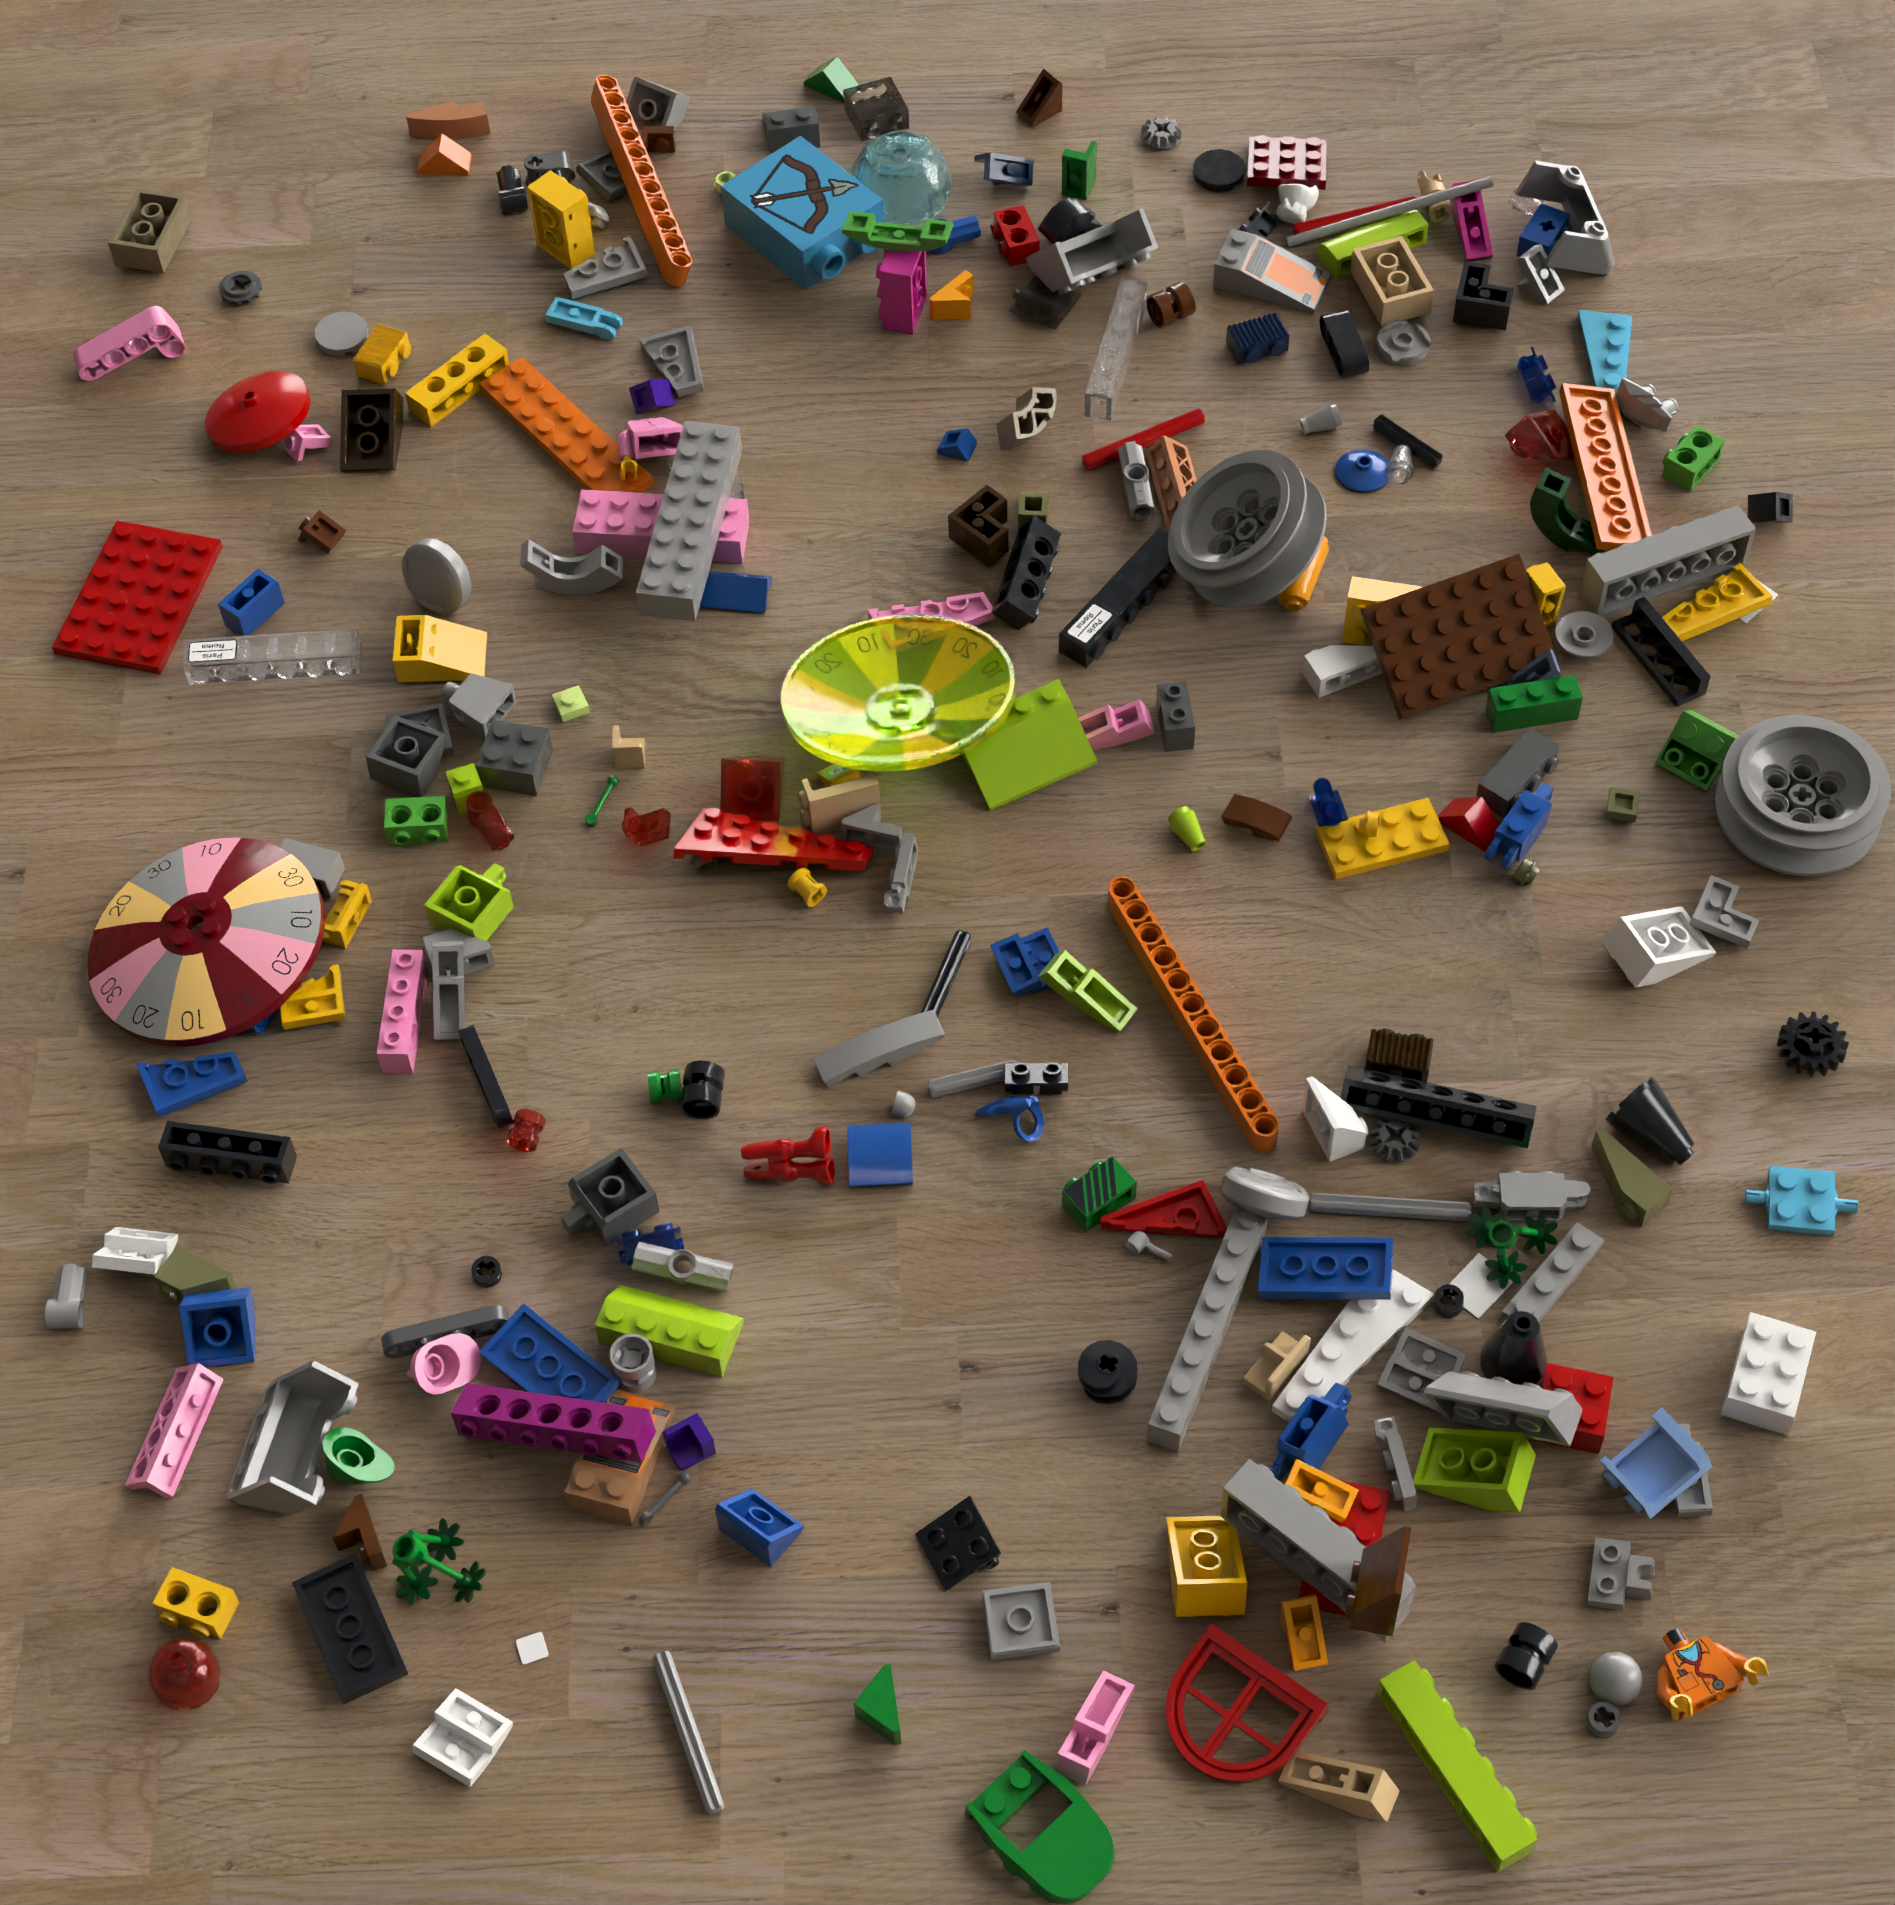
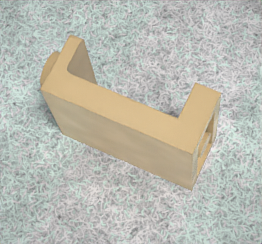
(827, 806)

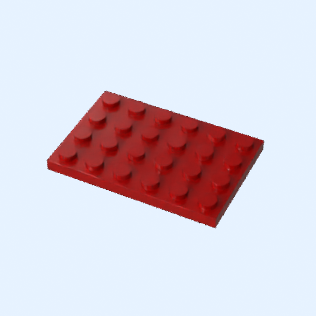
(137, 597)

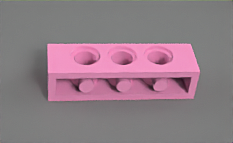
(402, 1012)

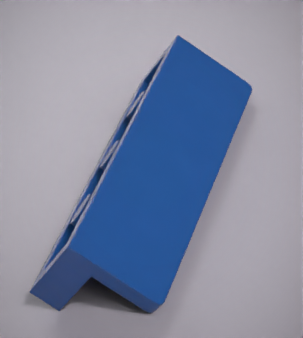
(736, 591)

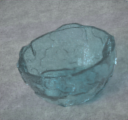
(905, 174)

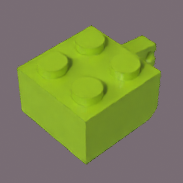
(470, 902)

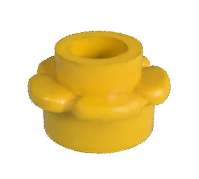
(1369, 824)

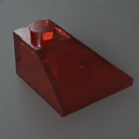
(1541, 437)
(752, 786)

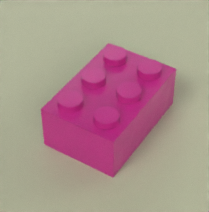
(902, 289)

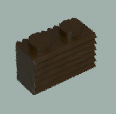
(1399, 1054)

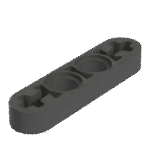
(474, 1323)

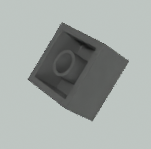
(514, 757)

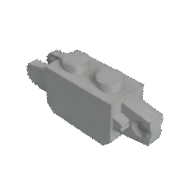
(1530, 1194)

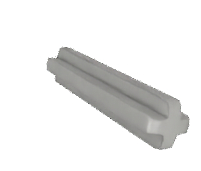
(967, 1079)

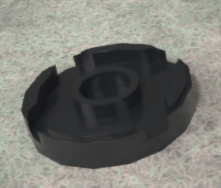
(1219, 170)

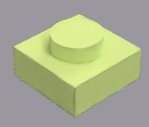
(570, 703)

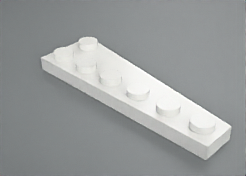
(1352, 1341)

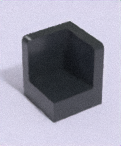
(1770, 507)

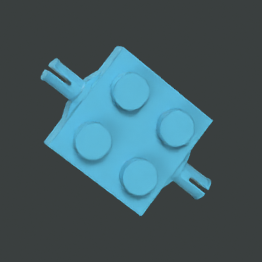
(1801, 1200)

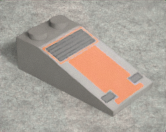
(1268, 272)

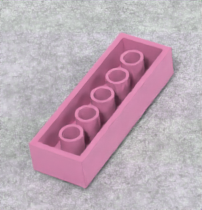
(628, 519)

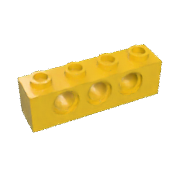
(456, 380)

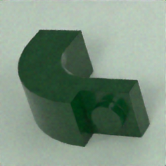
(1556, 518)

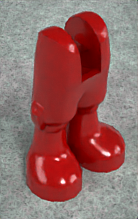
(780, 1156)

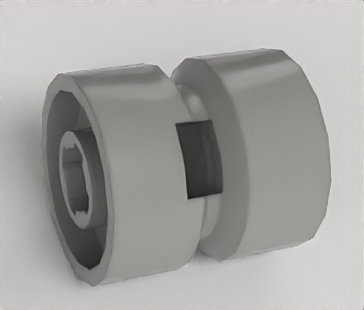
(633, 1363)

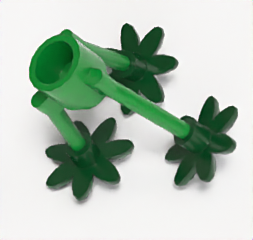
(1504, 1236)
(412, 1552)

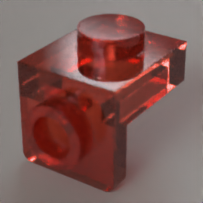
(646, 827)

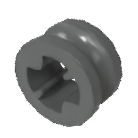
(1597, 1728)

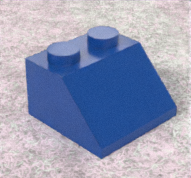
(219, 1327)

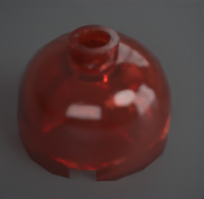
(184, 1673)

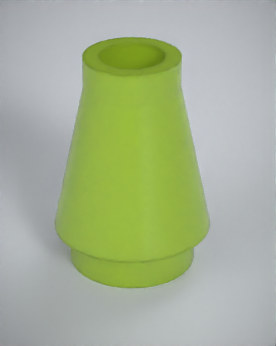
(1186, 827)

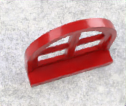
(1261, 1674)

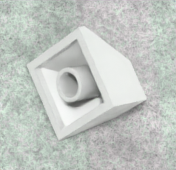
(1332, 1121)

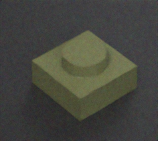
(1622, 804)

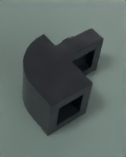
(1067, 220)

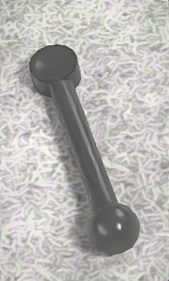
(683, 1478)

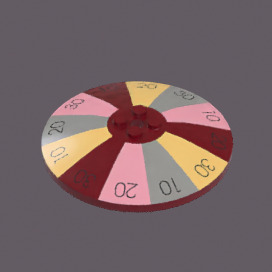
(232, 972)

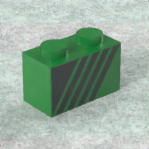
(1098, 1192)

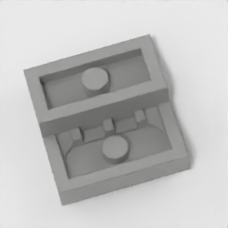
(1418, 1364)

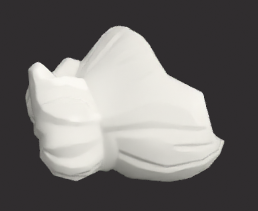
(1295, 202)

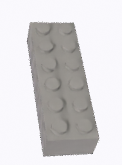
(1667, 561)
(1299, 1535)

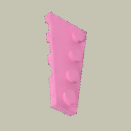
(968, 608)

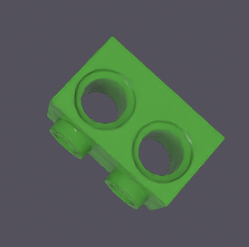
(1692, 458)
(416, 820)

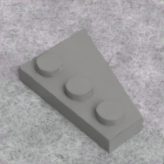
(610, 270)
(676, 359)

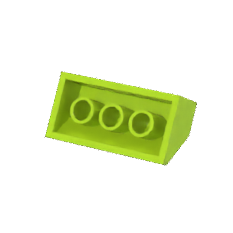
(676, 1329)

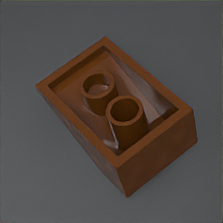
(1379, 1584)

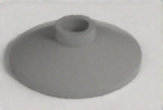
(1584, 634)

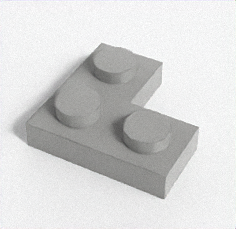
(1717, 916)

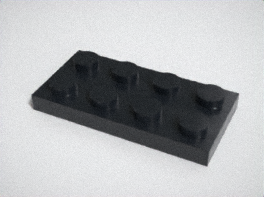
(350, 1628)

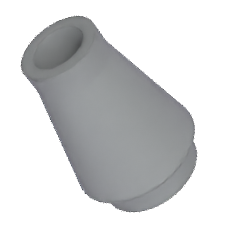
(1322, 419)

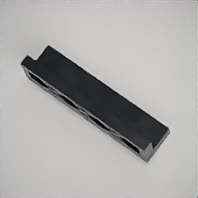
(1669, 646)

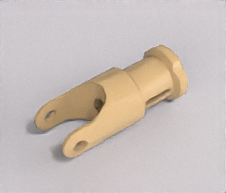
(1438, 211)

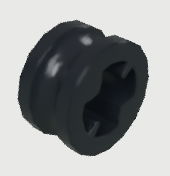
(487, 1262)
(1453, 1291)

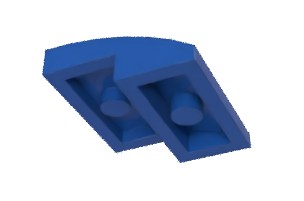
(1025, 959)
(880, 1155)

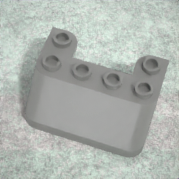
(1099, 251)
(286, 1439)

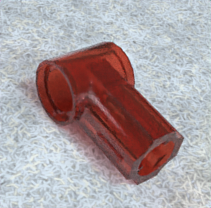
(488, 821)

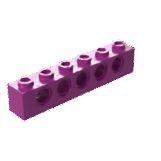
(553, 1422)

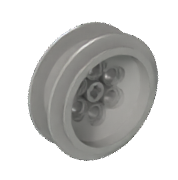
(1247, 529)
(1821, 782)

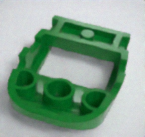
(1067, 1855)

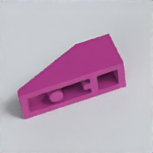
(1471, 224)

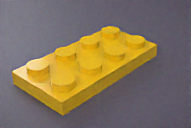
(1403, 835)

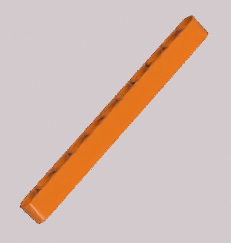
(641, 181)
(1196, 1023)

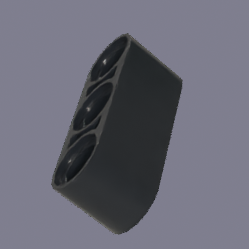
(1344, 343)

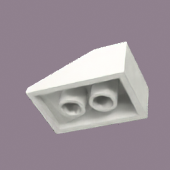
(1656, 945)

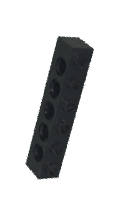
(1438, 1106)

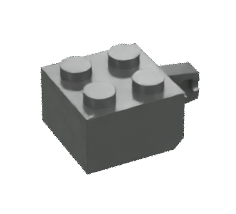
(610, 1198)

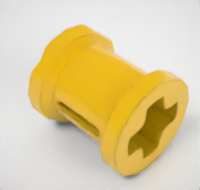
(807, 887)

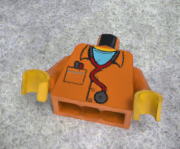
(1701, 1674)

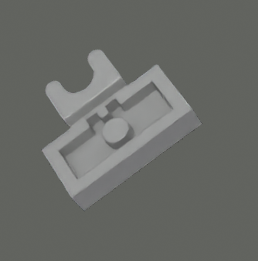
(1618, 1574)

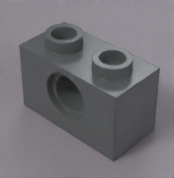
(1175, 716)

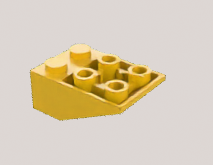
(437, 650)

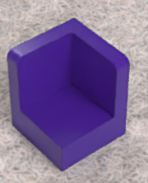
(652, 395)
(689, 1442)

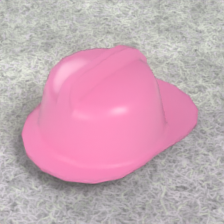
(445, 1363)

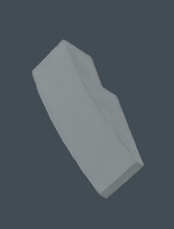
(448, 989)

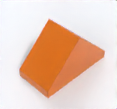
(444, 158)

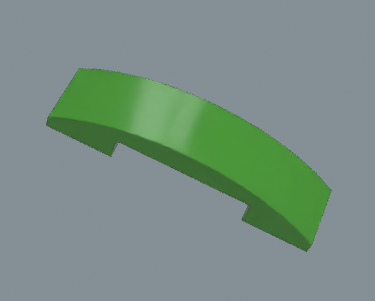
(896, 237)

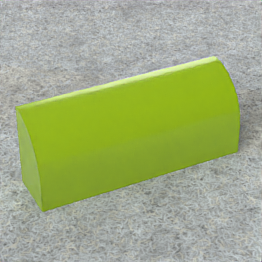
(1337, 252)

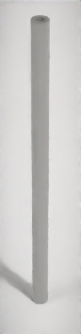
(1390, 211)

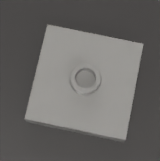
(1020, 1621)

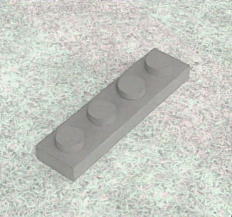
(1556, 1273)

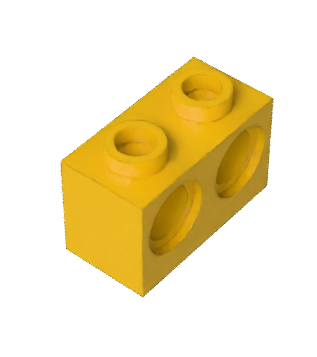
(200, 1596)

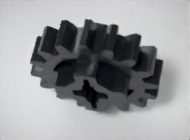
(1812, 1044)

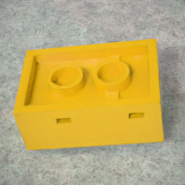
(561, 219)

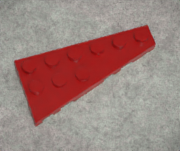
(767, 843)

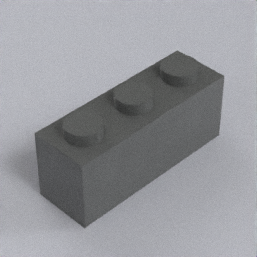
(1518, 771)

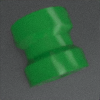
(664, 1086)

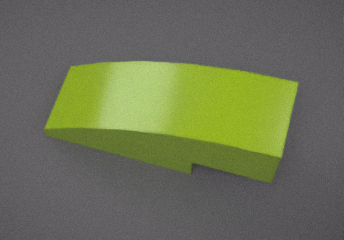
(1087, 991)

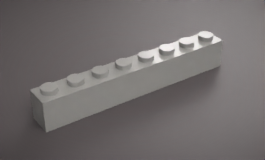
(1206, 1330)

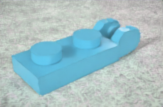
(583, 318)

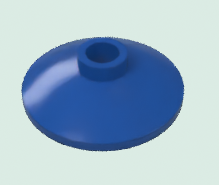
(1362, 471)

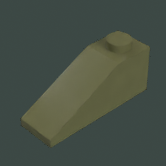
(1633, 1185)

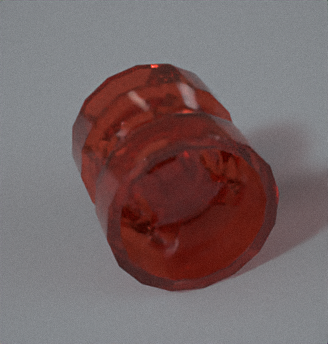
(526, 1130)

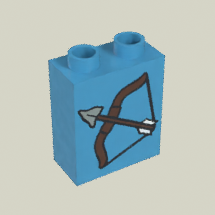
(796, 209)

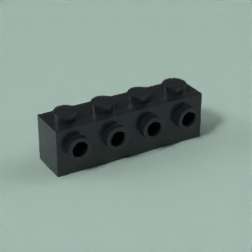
(227, 1152)

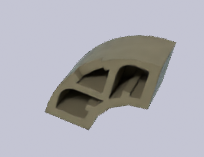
(1030, 417)

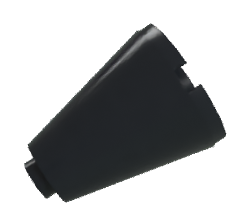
(1653, 1123)
(1515, 1350)

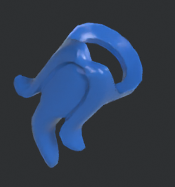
(1016, 1106)

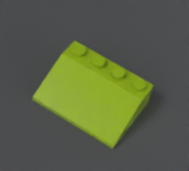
(1031, 748)

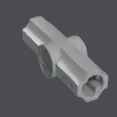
(1135, 481)
(661, 1263)

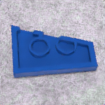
(188, 1082)

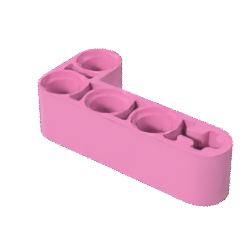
(128, 341)

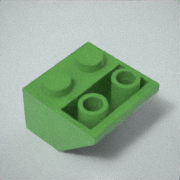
(1696, 749)

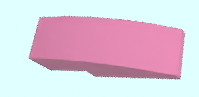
(1116, 727)
(1093, 1728)

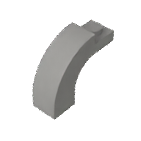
(572, 575)

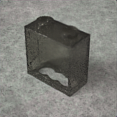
(878, 113)

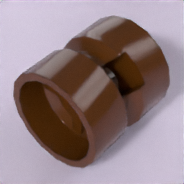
(1170, 304)

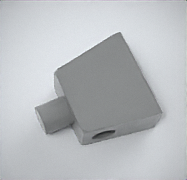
(479, 701)

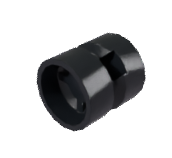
(702, 1089)
(1523, 1658)

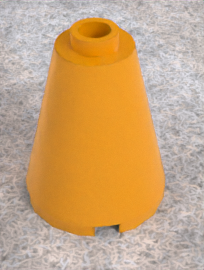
(1300, 591)

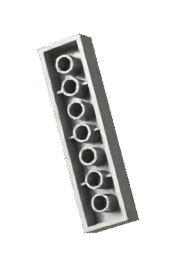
(689, 521)

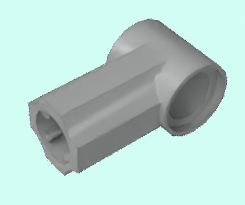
(67, 1304)

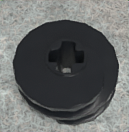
(1107, 1371)

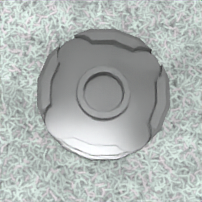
(341, 333)
(1402, 343)

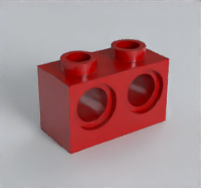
(1015, 234)

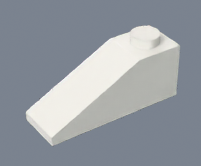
(1339, 667)

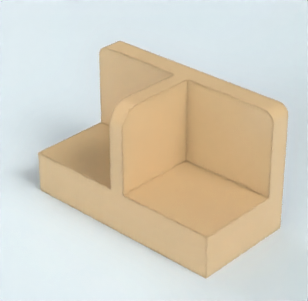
(1276, 1364)

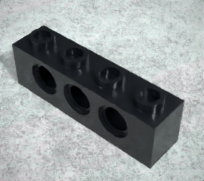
(1027, 573)

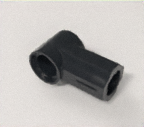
(511, 192)

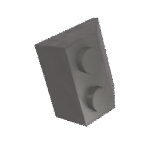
(789, 124)
(406, 756)

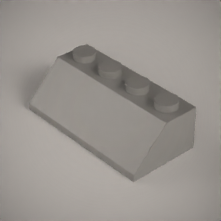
(1506, 1406)

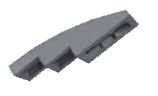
(881, 1045)

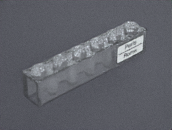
(1115, 349)
(272, 656)

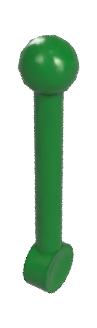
(591, 819)

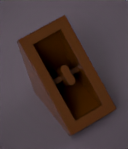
(1042, 99)

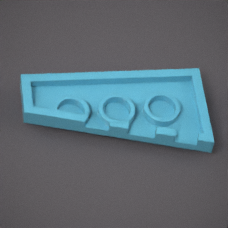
(1606, 346)

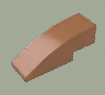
(450, 121)

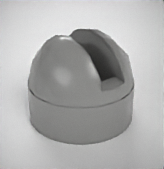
(903, 1104)

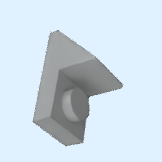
(1540, 280)
(866, 828)

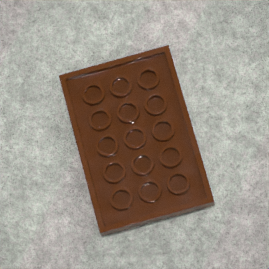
(1457, 635)

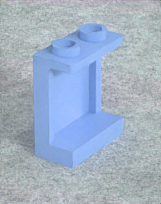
(1657, 1465)

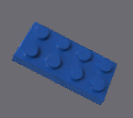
(1326, 1268)
(545, 1360)

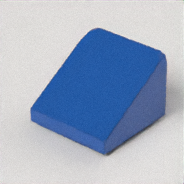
(958, 444)

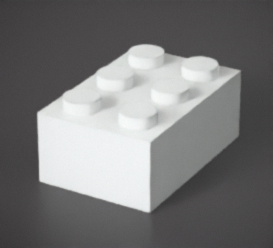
(1768, 1373)

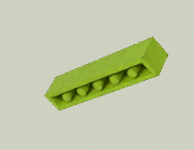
(1457, 1766)

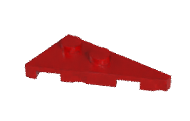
(1177, 1212)

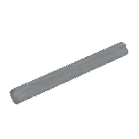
(1390, 1207)
(688, 1733)

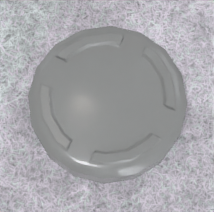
(436, 576)
(1264, 1193)

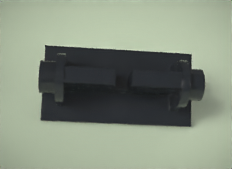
(1261, 221)
(1022, 1077)

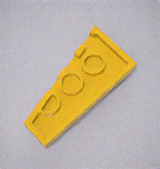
(1721, 603)

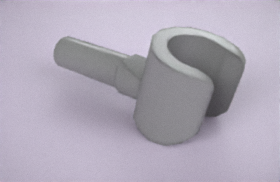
(1140, 1241)

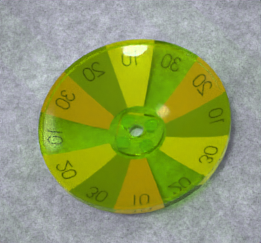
(944, 673)

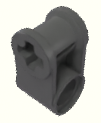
(558, 162)

